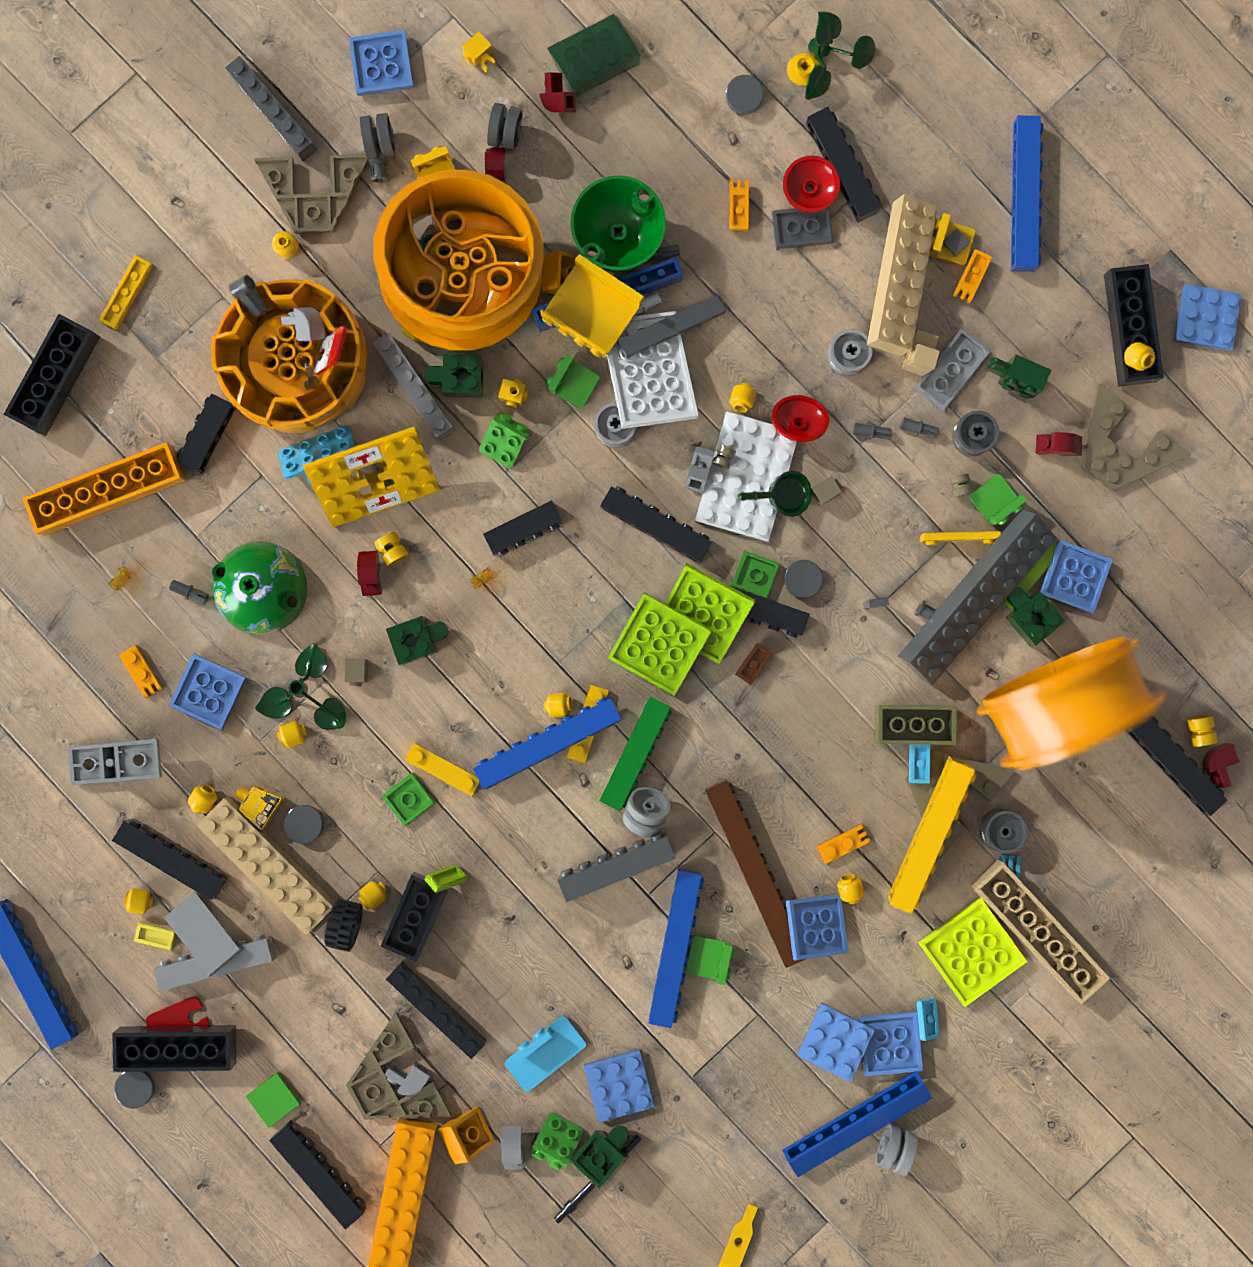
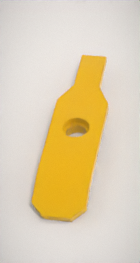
(743, 1229)

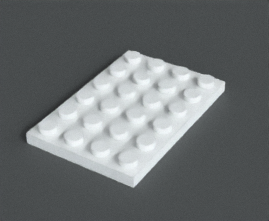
(653, 383)
(757, 462)

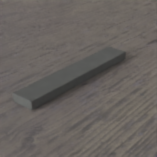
(671, 326)

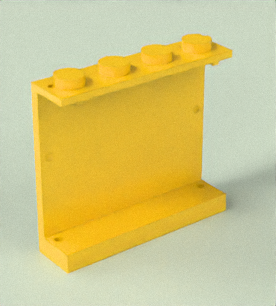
(592, 307)

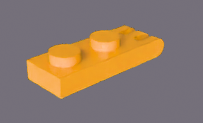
(738, 205)
(972, 275)
(140, 671)
(842, 844)

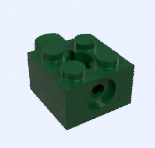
(1020, 375)
(458, 376)
(1033, 616)
(415, 639)
(602, 1155)

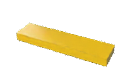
(126, 292)

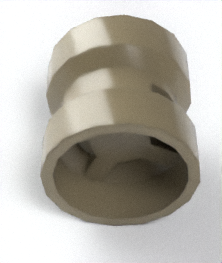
(724, 457)
(961, 490)

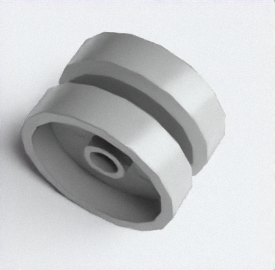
(843, 362)
(605, 431)
(646, 811)
(896, 1150)

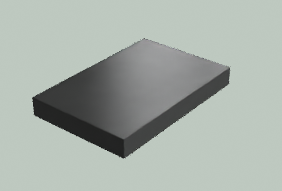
(801, 229)

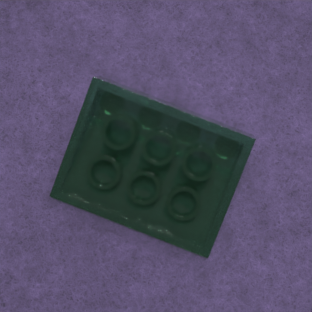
(594, 55)

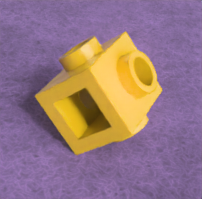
(508, 388)

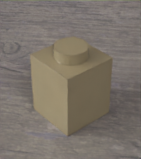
(826, 490)
(356, 671)

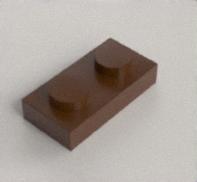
(753, 664)

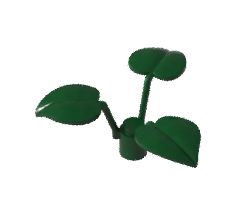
(827, 29)
(276, 701)

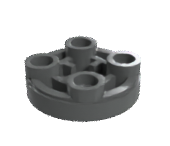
(744, 94)
(803, 579)
(303, 824)
(134, 1089)

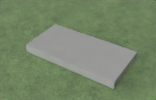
(952, 370)
(202, 934)

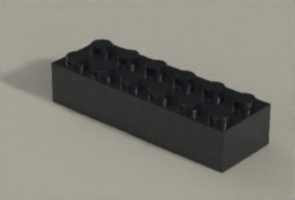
(1132, 321)
(52, 375)
(174, 1048)

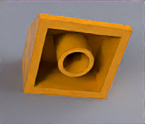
(556, 269)
(466, 1136)

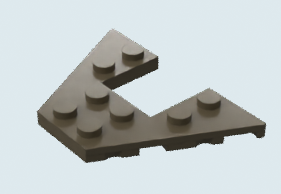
(317, 210)
(1109, 461)
(988, 782)
(377, 1096)

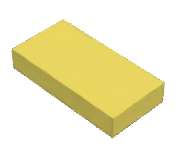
(155, 936)

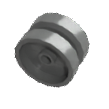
(504, 126)
(378, 135)
(975, 422)
(1014, 834)

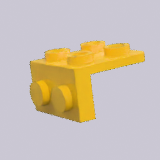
(432, 162)
(943, 230)

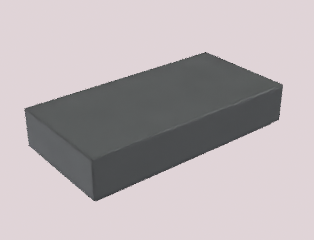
(875, 603)

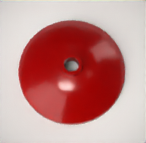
(812, 172)
(800, 418)

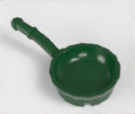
(788, 494)

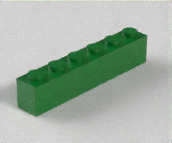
(634, 754)

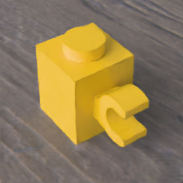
(478, 51)

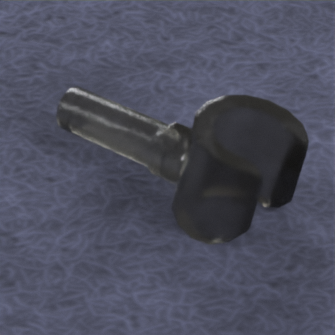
(312, 382)

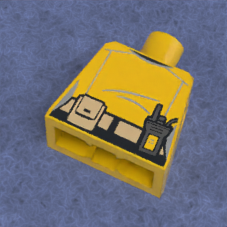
(259, 805)

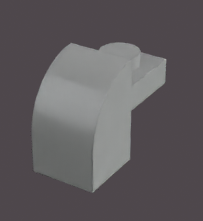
(307, 322)
(699, 469)
(411, 1082)
(512, 1147)

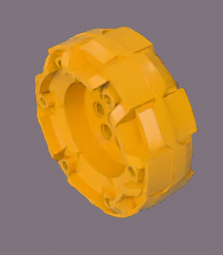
(265, 393)

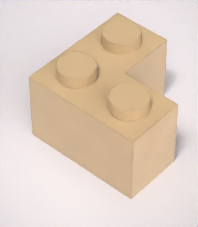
(923, 354)

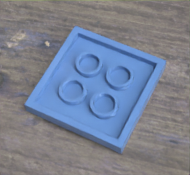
(381, 62)
(1207, 317)
(1076, 576)
(207, 691)
(817, 927)
(836, 1042)
(893, 1045)
(619, 1085)

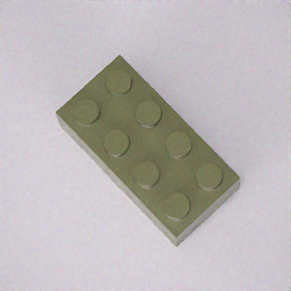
(915, 724)

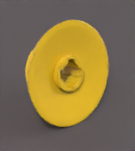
(796, 72)

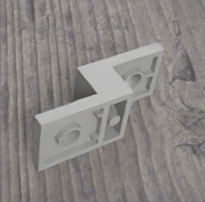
(115, 762)

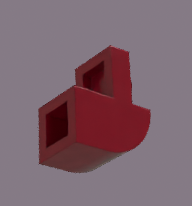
(554, 98)
(495, 163)
(1059, 443)
(368, 573)
(1216, 761)

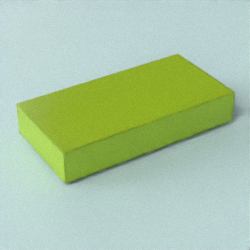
(445, 878)

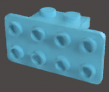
(318, 447)
(545, 1053)

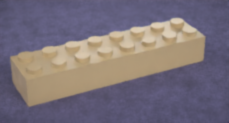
(902, 275)
(267, 865)
(1039, 931)

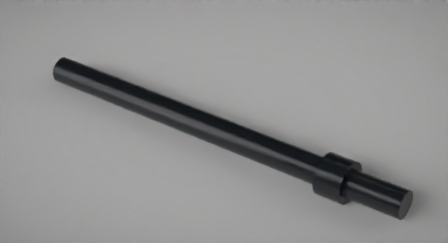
(571, 1205)

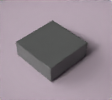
(955, 242)

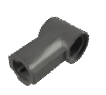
(245, 289)

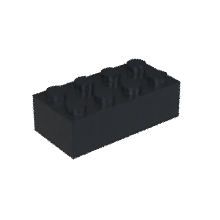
(413, 918)

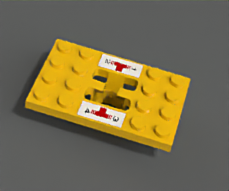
(340, 491)

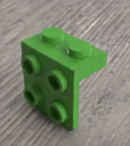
(573, 382)
(504, 439)
(997, 500)
(710, 958)
(556, 1141)

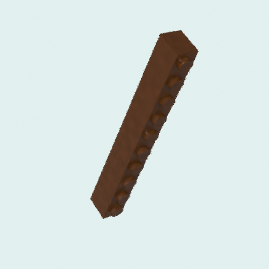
(753, 867)

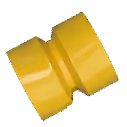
(393, 555)
(1202, 731)

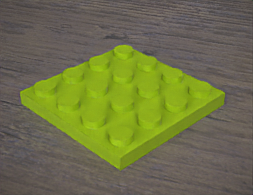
(712, 605)
(659, 643)

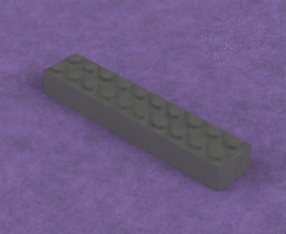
(977, 596)

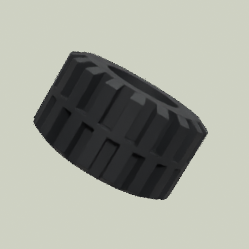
(343, 925)

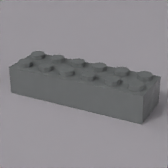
(616, 867)

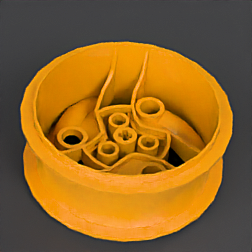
(488, 215)
(1071, 704)

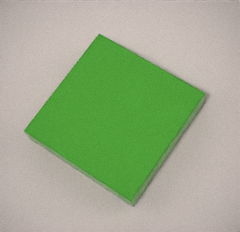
(755, 574)
(408, 799)
(273, 1099)

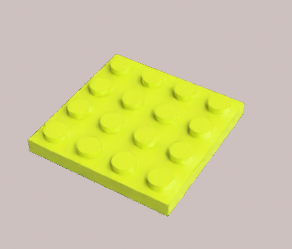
(972, 952)

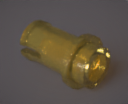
(120, 578)
(481, 578)

